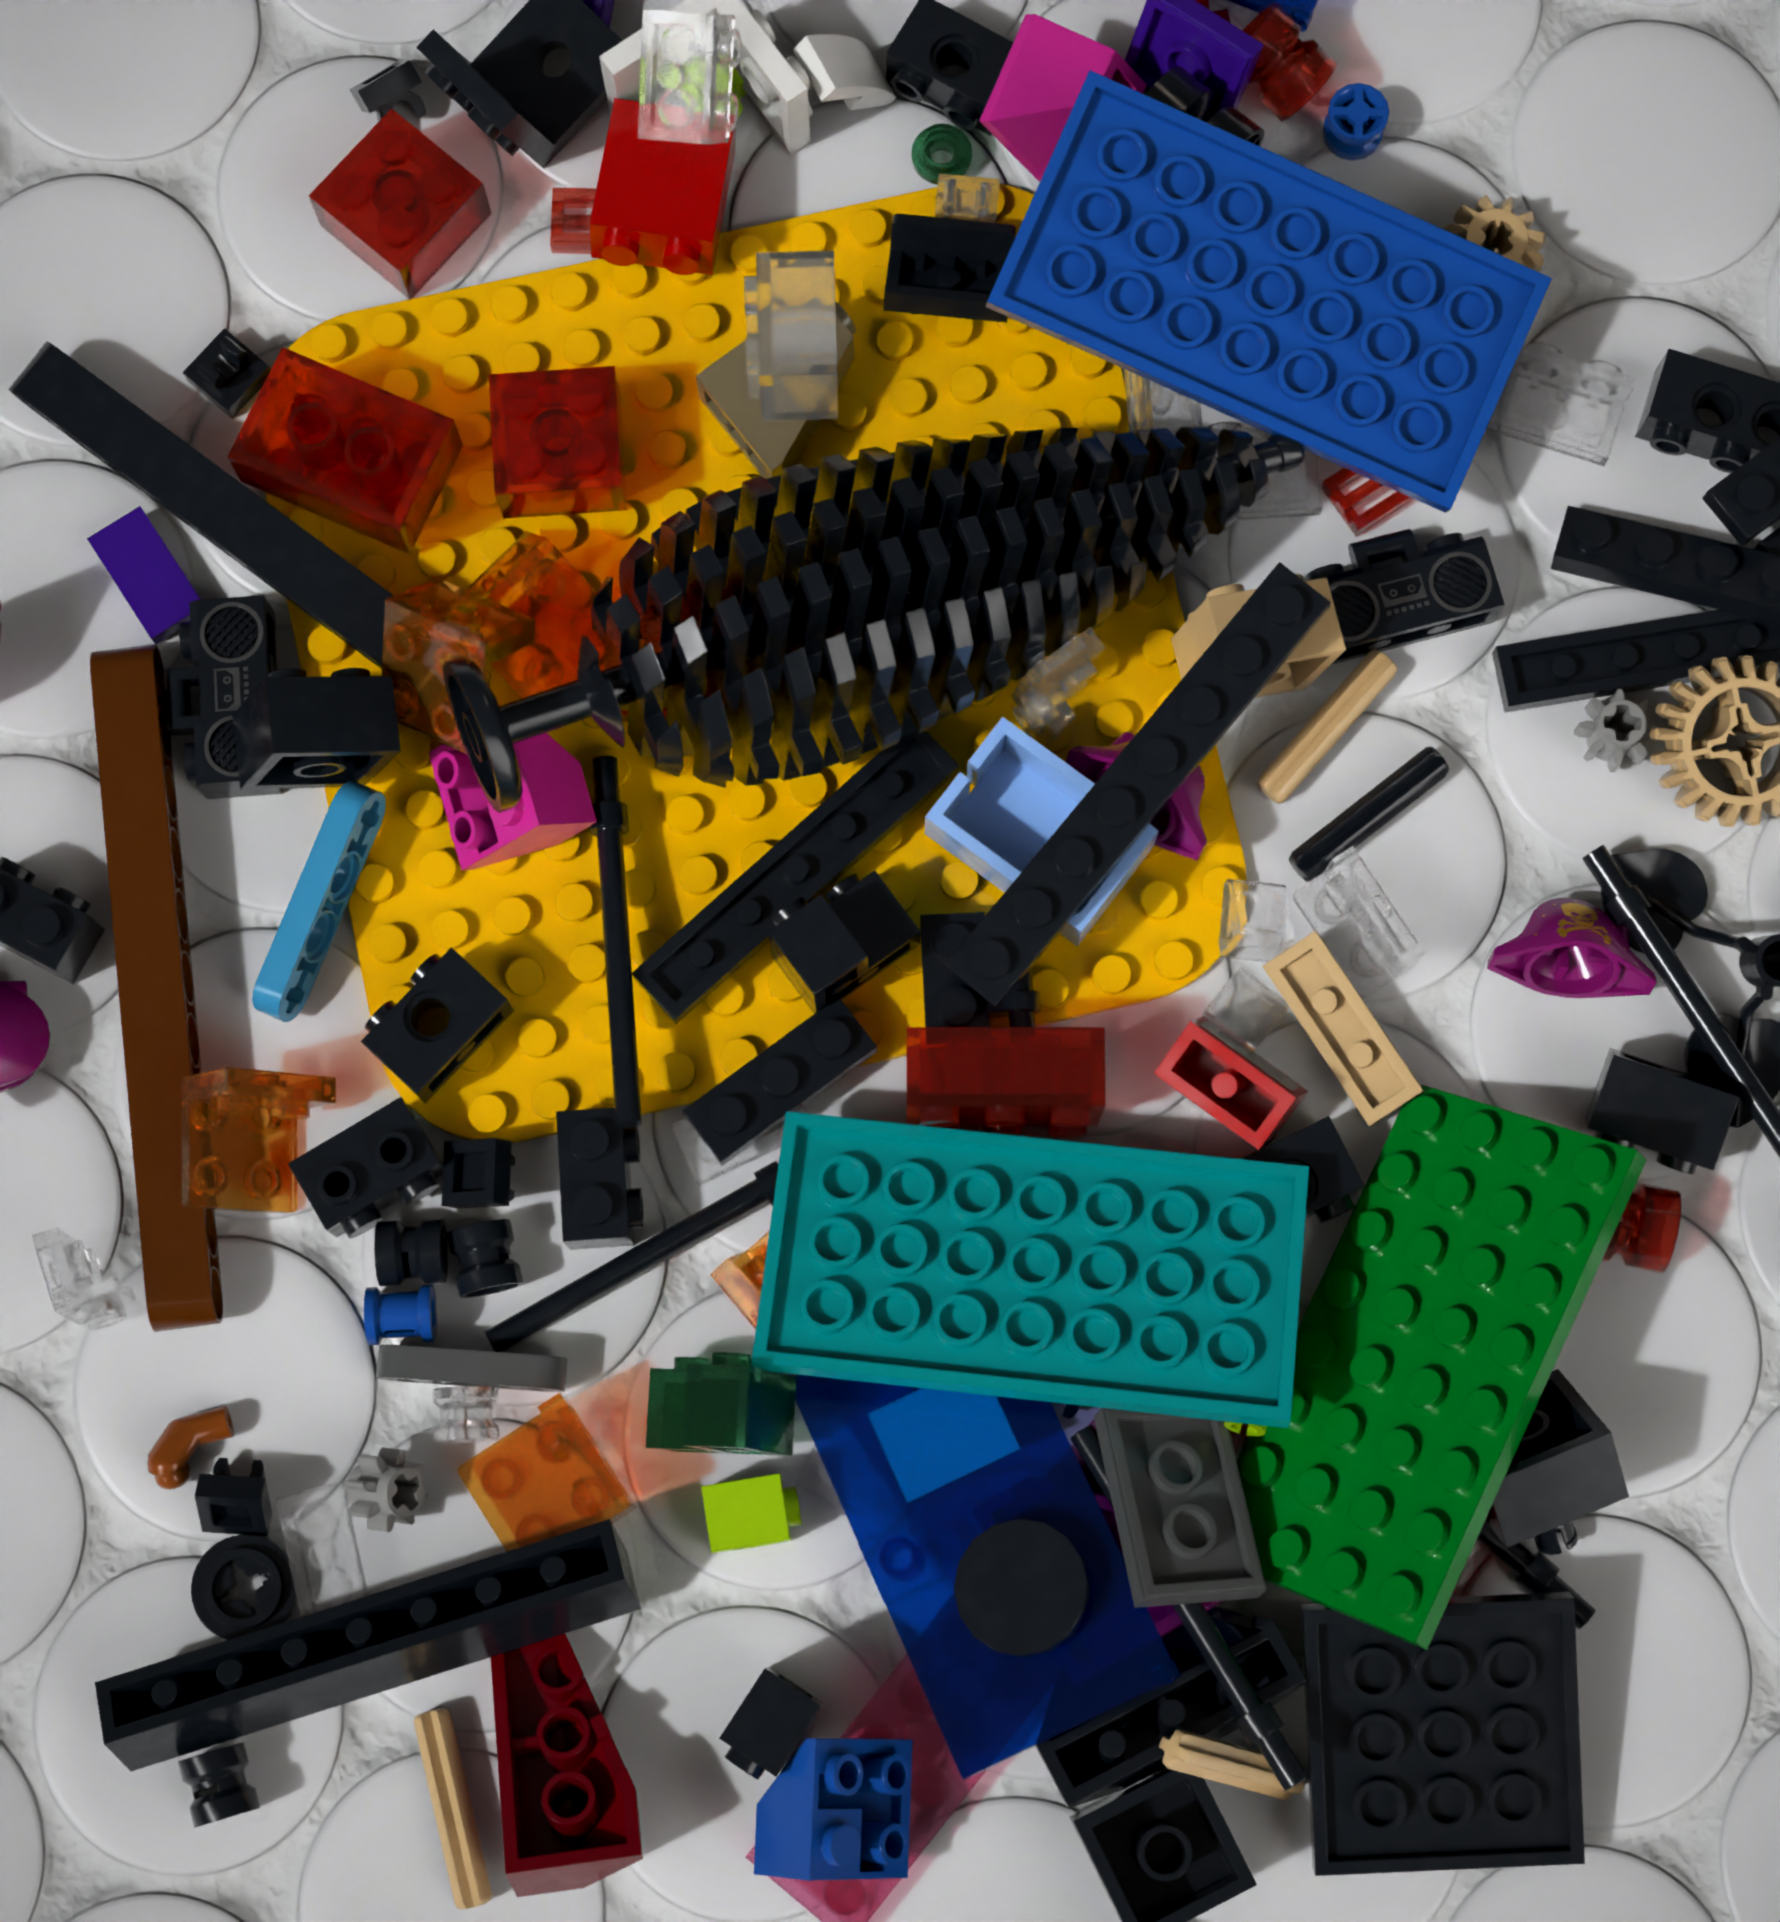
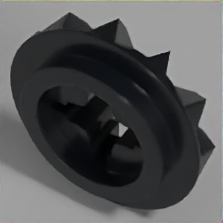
(216, 1577)

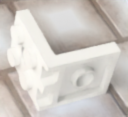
(772, 83)

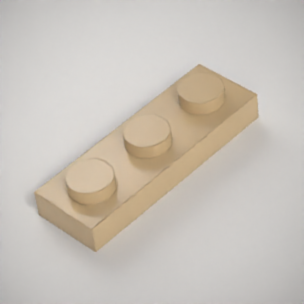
(1343, 1028)

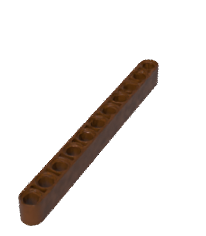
(153, 979)

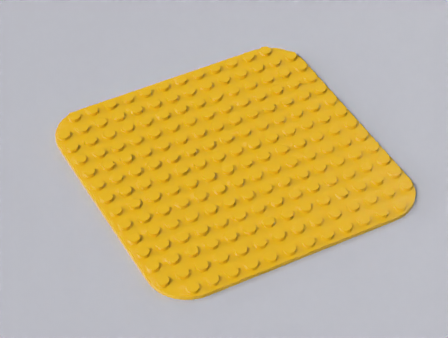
(538, 916)

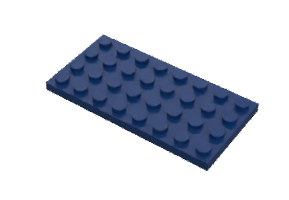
(1268, 292)

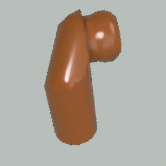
(180, 1439)

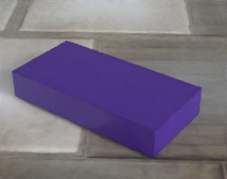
(145, 573)

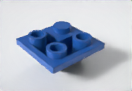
(838, 1812)

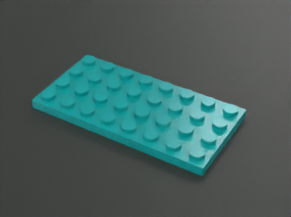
(1034, 1269)

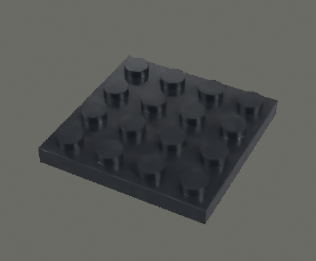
(1445, 1748)

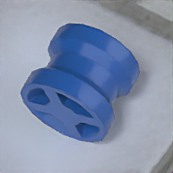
(1362, 108)

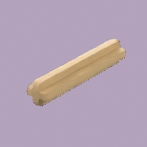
(1327, 726)
(1223, 1763)
(452, 1808)

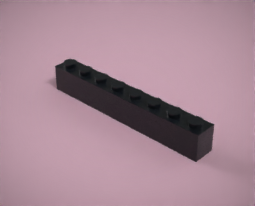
(366, 1646)

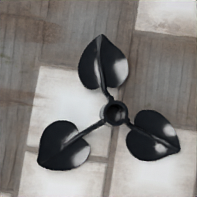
(1677, 897)

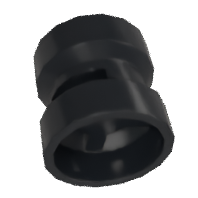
(411, 1252)
(485, 1258)
(219, 1784)

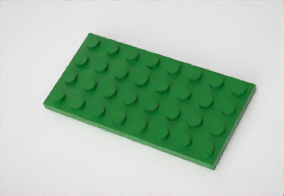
(1429, 1355)

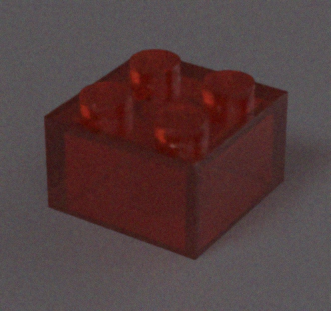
(400, 204)
(557, 442)

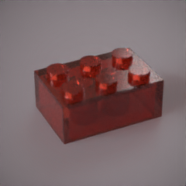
(345, 450)
(1006, 1078)

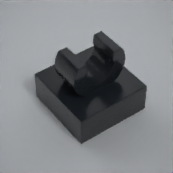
(388, 88)
(227, 373)
(477, 1173)
(234, 1502)

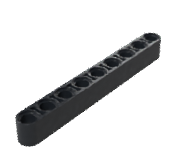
(206, 498)

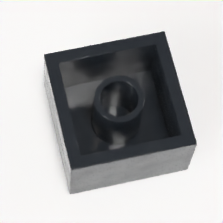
(315, 729)
(1163, 1849)

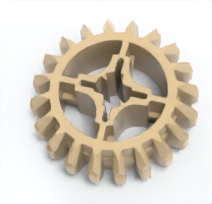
(1727, 715)

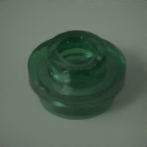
(938, 138)

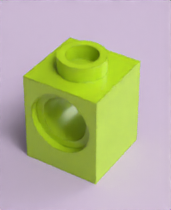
(750, 1513)

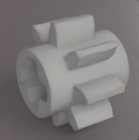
(1602, 741)
(386, 1489)

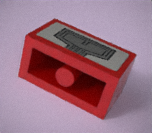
(1230, 1082)

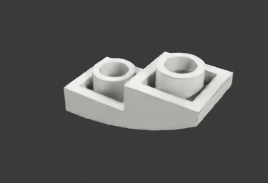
(843, 70)

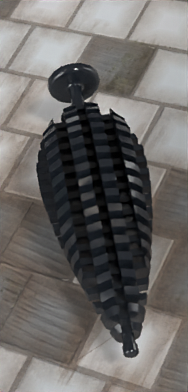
(883, 610)

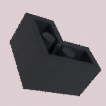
(841, 943)

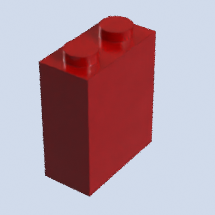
(659, 198)

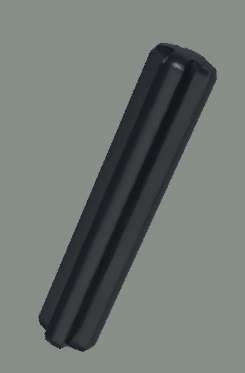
(1369, 813)

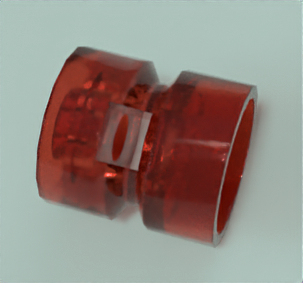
(1287, 68)
(1647, 1229)

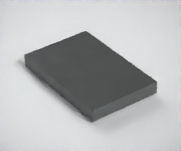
(1179, 1508)

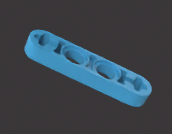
(319, 901)

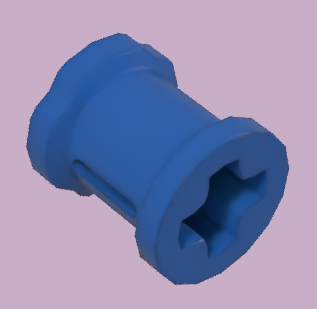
(400, 1314)

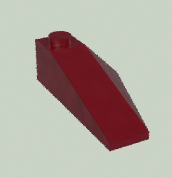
(561, 1777)

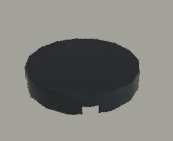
(1022, 1588)

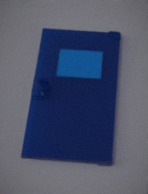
(923, 1481)

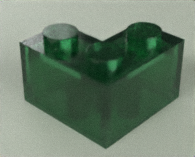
(720, 1407)

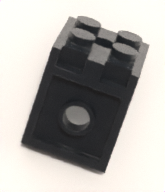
(507, 82)

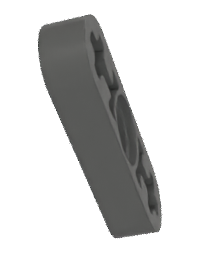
(471, 1368)

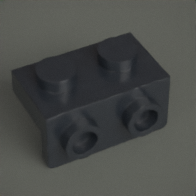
(945, 266)

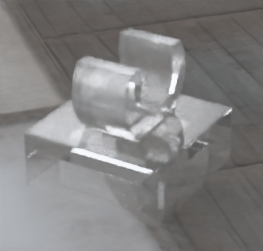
(967, 198)

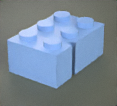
(1012, 813)

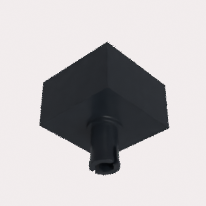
(1558, 1472)

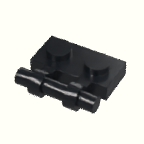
(947, 997)

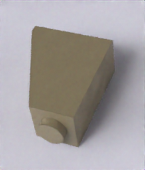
(764, 443)

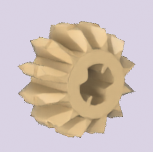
(1500, 229)

